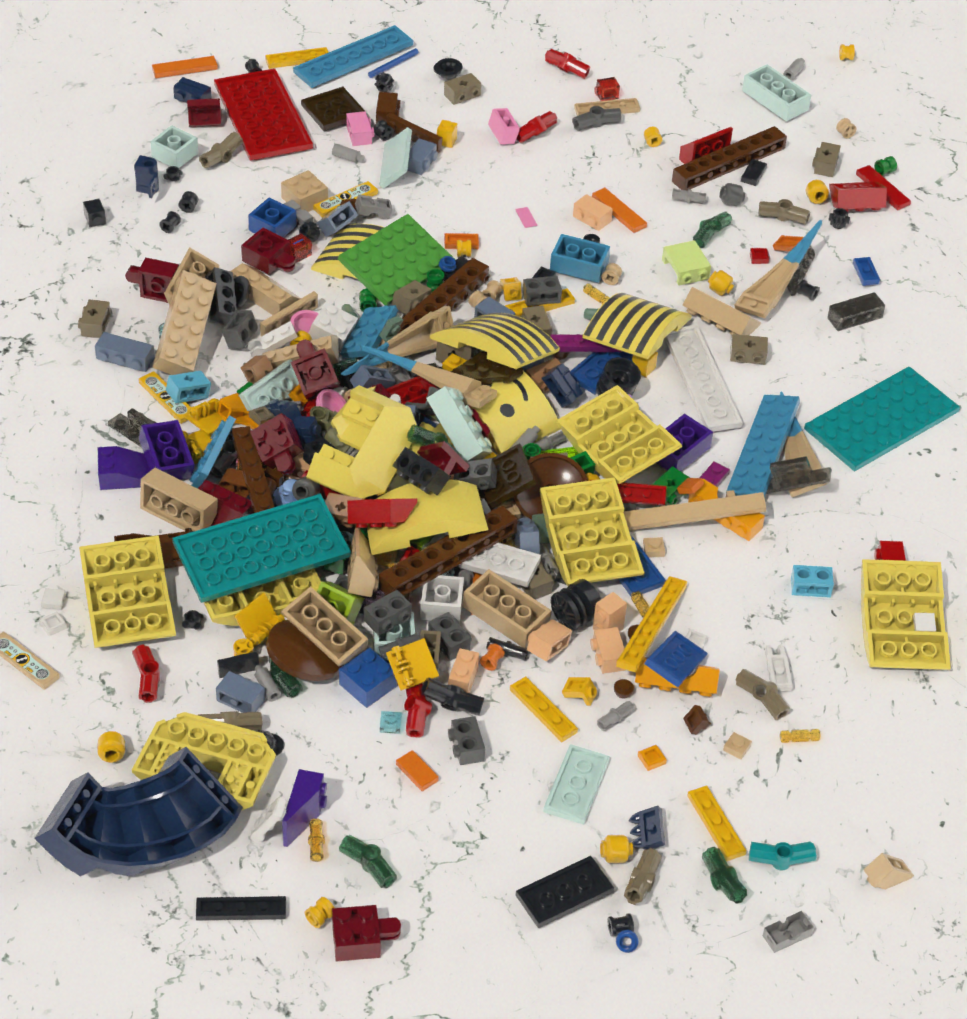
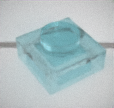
(390, 722)

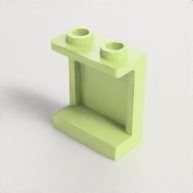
(687, 262)

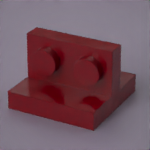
(204, 112)
(443, 457)

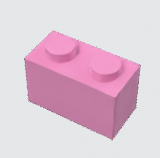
(503, 126)
(359, 128)

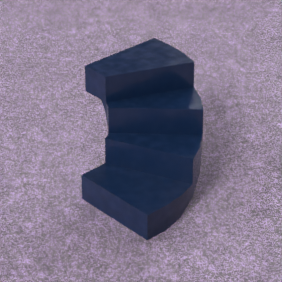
(139, 822)

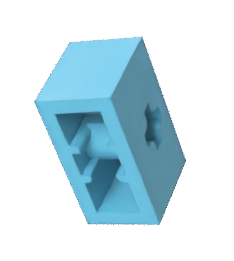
(188, 386)

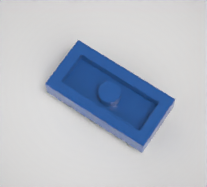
(866, 271)

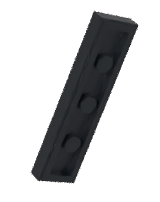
(240, 908)

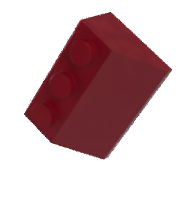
(229, 504)

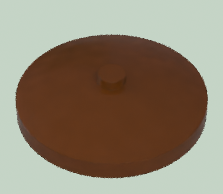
(548, 470)
(298, 654)

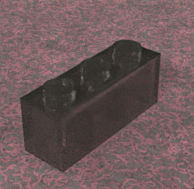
(856, 311)

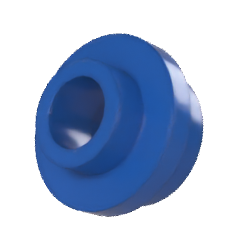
(447, 264)
(627, 948)

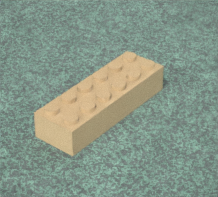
(184, 324)

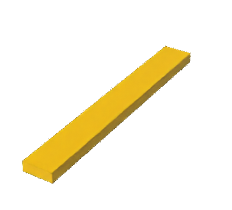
(651, 624)

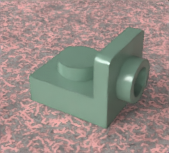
(391, 328)

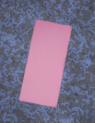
(526, 217)

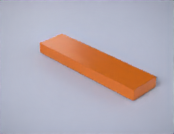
(184, 67)
(620, 210)

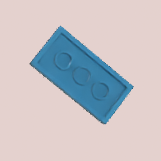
(368, 331)
(211, 452)

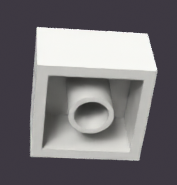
(333, 321)
(442, 596)

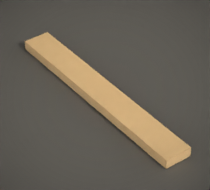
(695, 511)

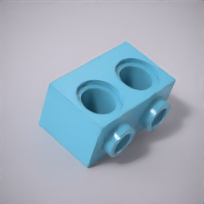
(812, 581)

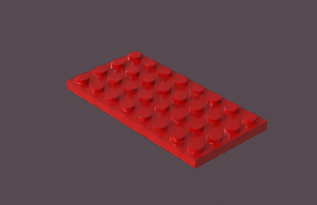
(263, 114)

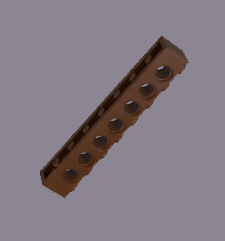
(729, 158)
(451, 292)
(446, 554)

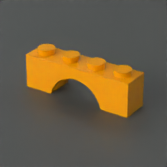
(233, 406)
(743, 525)
(702, 680)

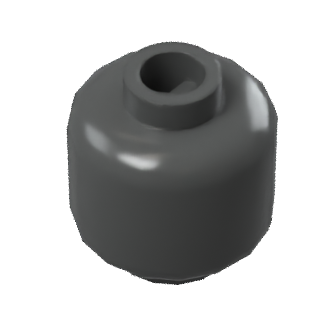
(732, 194)
(305, 488)

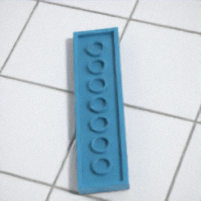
(353, 56)
(764, 444)

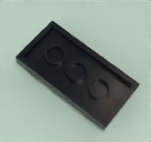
(564, 891)

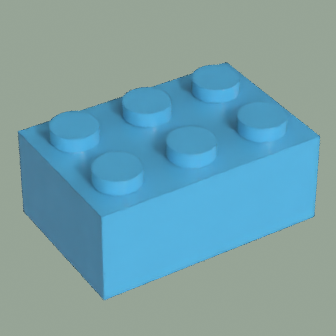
(579, 258)

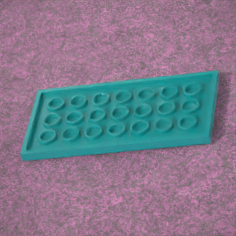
(881, 418)
(261, 547)

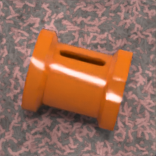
(491, 658)

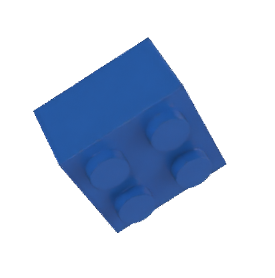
(273, 217)
(367, 677)

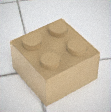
(304, 190)

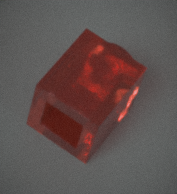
(607, 89)
(300, 247)

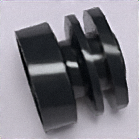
(619, 372)
(575, 604)

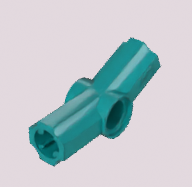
(782, 854)

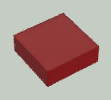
(759, 256)

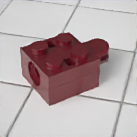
(268, 252)
(152, 277)
(314, 369)
(278, 443)
(360, 932)

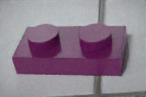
(715, 473)

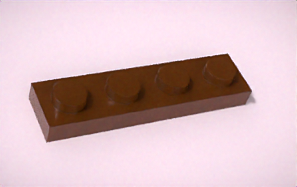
(418, 132)

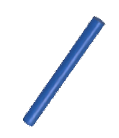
(392, 63)

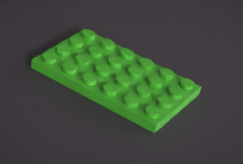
(394, 258)

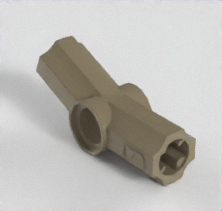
(221, 151)
(784, 211)
(755, 686)
(246, 720)
(642, 876)

